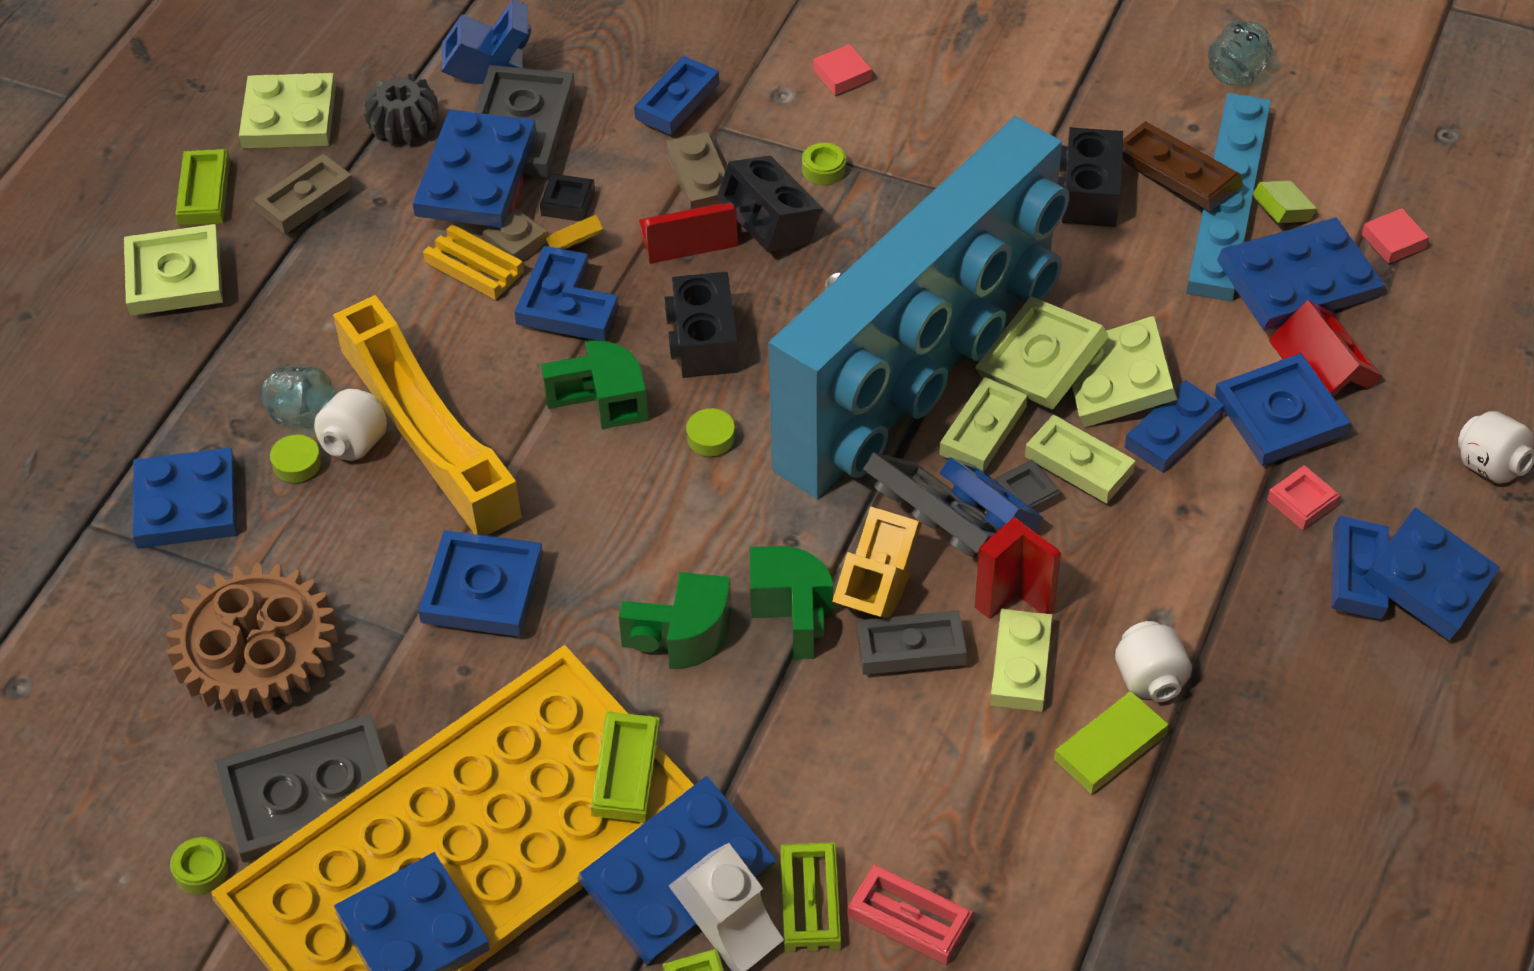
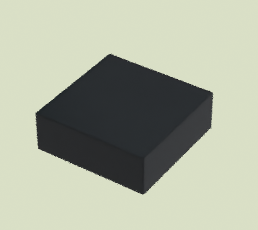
(567, 197)

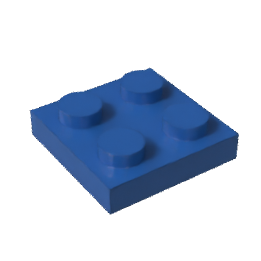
(1282, 409)
(184, 498)
(1432, 573)
(481, 583)
(412, 921)

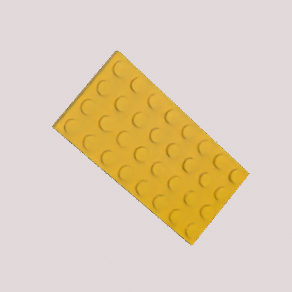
(490, 794)

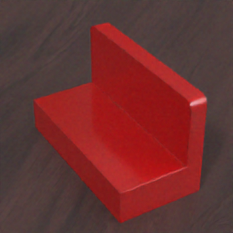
(689, 232)
(1325, 347)
(1016, 564)

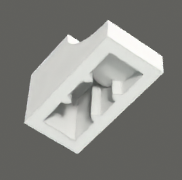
(728, 908)

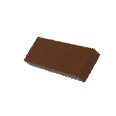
(1179, 166)

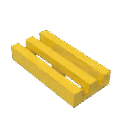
(479, 258)

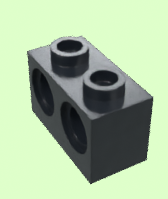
(1092, 176)
(769, 203)
(704, 325)

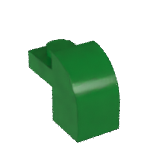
(606, 376)
(792, 585)
(687, 630)

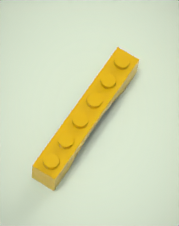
(459, 464)

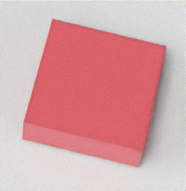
(842, 69)
(1395, 236)
(1303, 497)

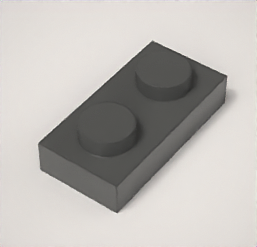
(911, 642)

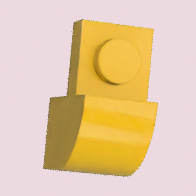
(878, 571)

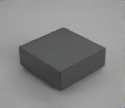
(1031, 486)

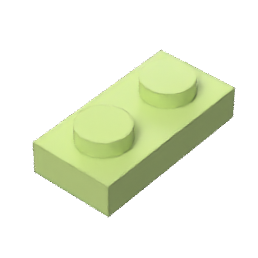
(983, 423)
(1080, 458)
(1021, 660)

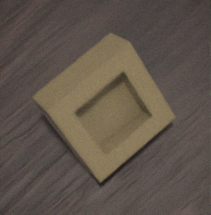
(518, 237)

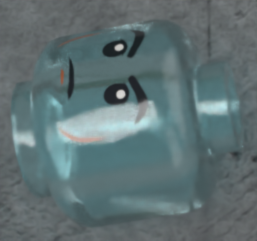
(1240, 53)
(296, 394)

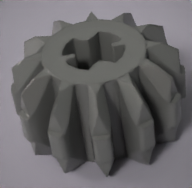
(401, 109)

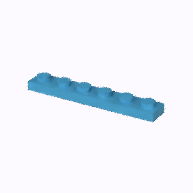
(1239, 149)

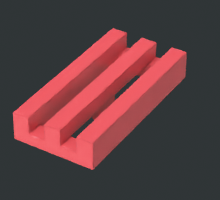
(943, 938)

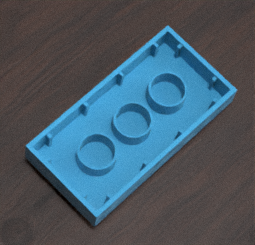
(915, 308)

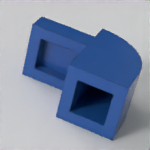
(475, 46)

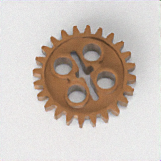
(229, 623)

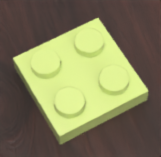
(287, 110)
(172, 269)
(1042, 351)
(1125, 374)

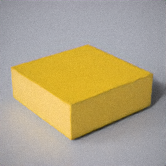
(575, 233)

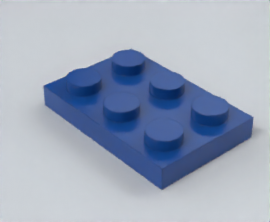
(475, 168)
(1299, 265)
(635, 874)

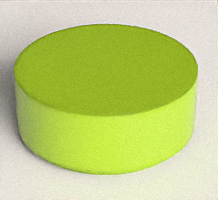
(823, 163)
(710, 432)
(295, 458)
(199, 865)

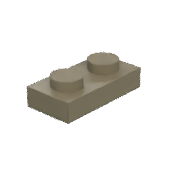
(696, 168)
(304, 193)

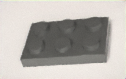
(532, 96)
(932, 501)
(296, 780)

